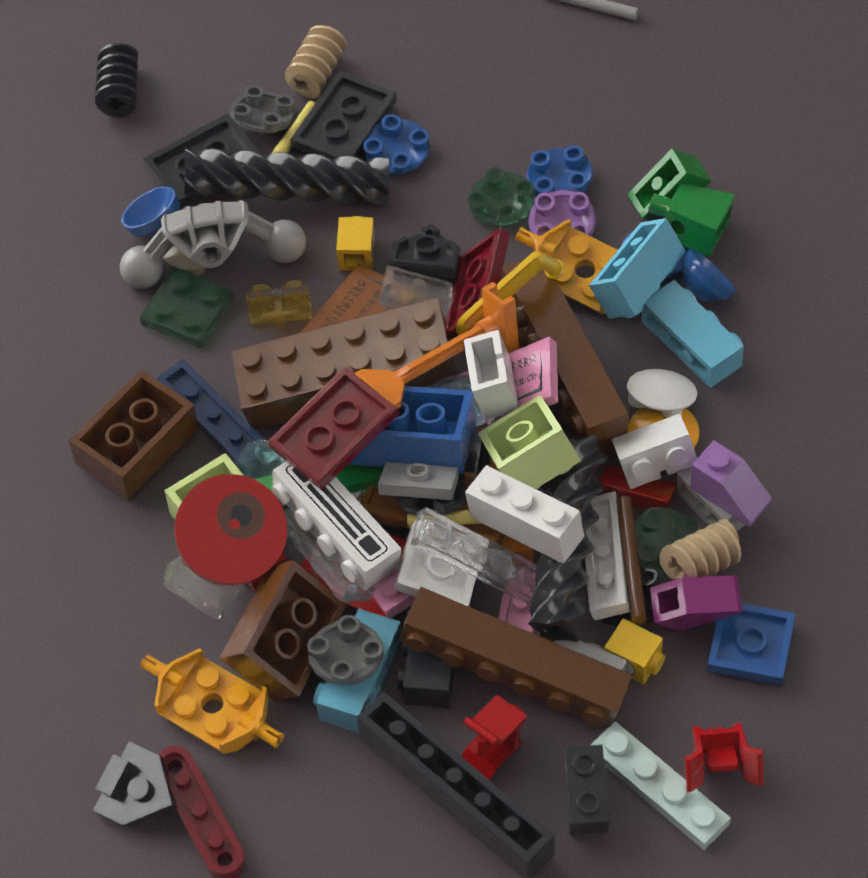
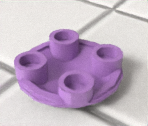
(558, 206)

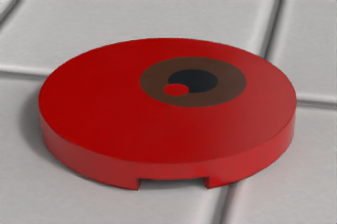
(230, 530)

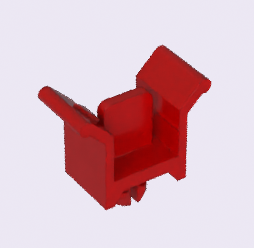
(497, 738)
(722, 751)

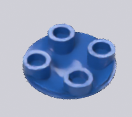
(400, 141)
(560, 170)

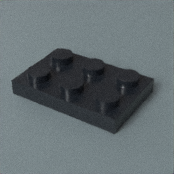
(343, 117)
(168, 163)

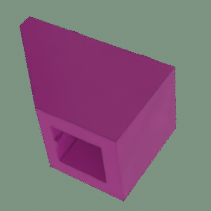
(695, 601)

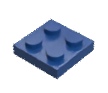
(752, 644)

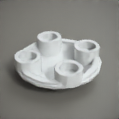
(661, 391)

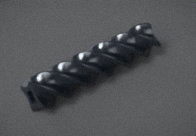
(285, 176)
(554, 598)

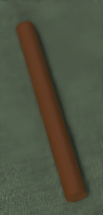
(631, 560)

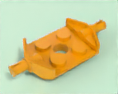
(574, 250)
(191, 683)

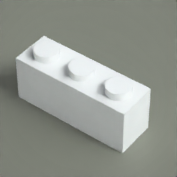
(525, 514)

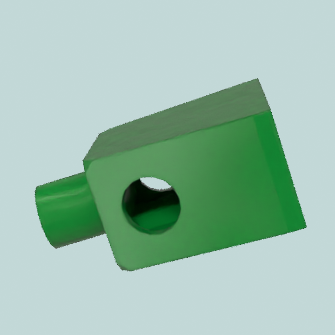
(695, 215)

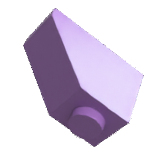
(729, 483)

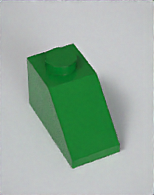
(665, 179)

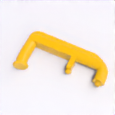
(512, 283)

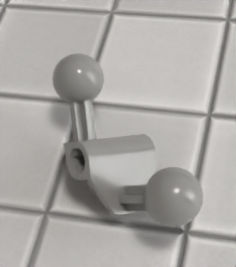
(208, 237)

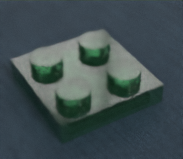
(187, 307)

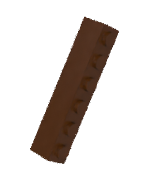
(515, 658)

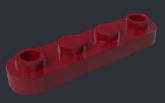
(202, 815)

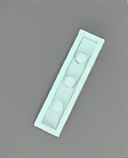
(661, 786)

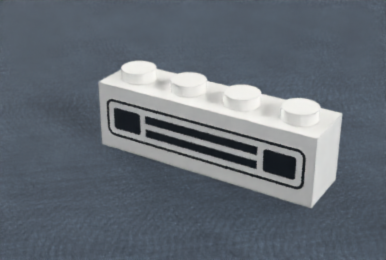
(339, 525)

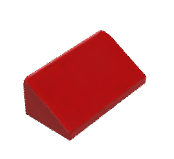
(652, 494)

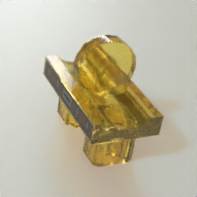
(278, 305)

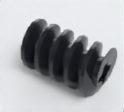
(116, 79)

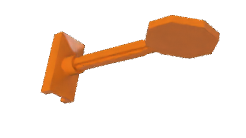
(497, 316)

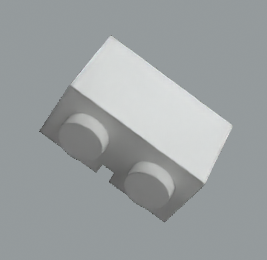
(491, 374)
(655, 449)

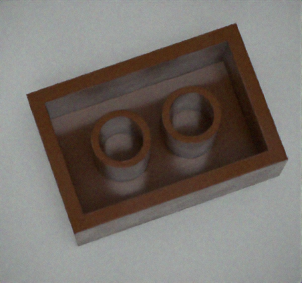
(134, 434)
(275, 629)

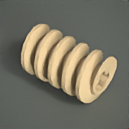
(315, 61)
(702, 552)

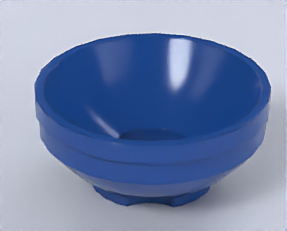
(145, 213)
(705, 278)

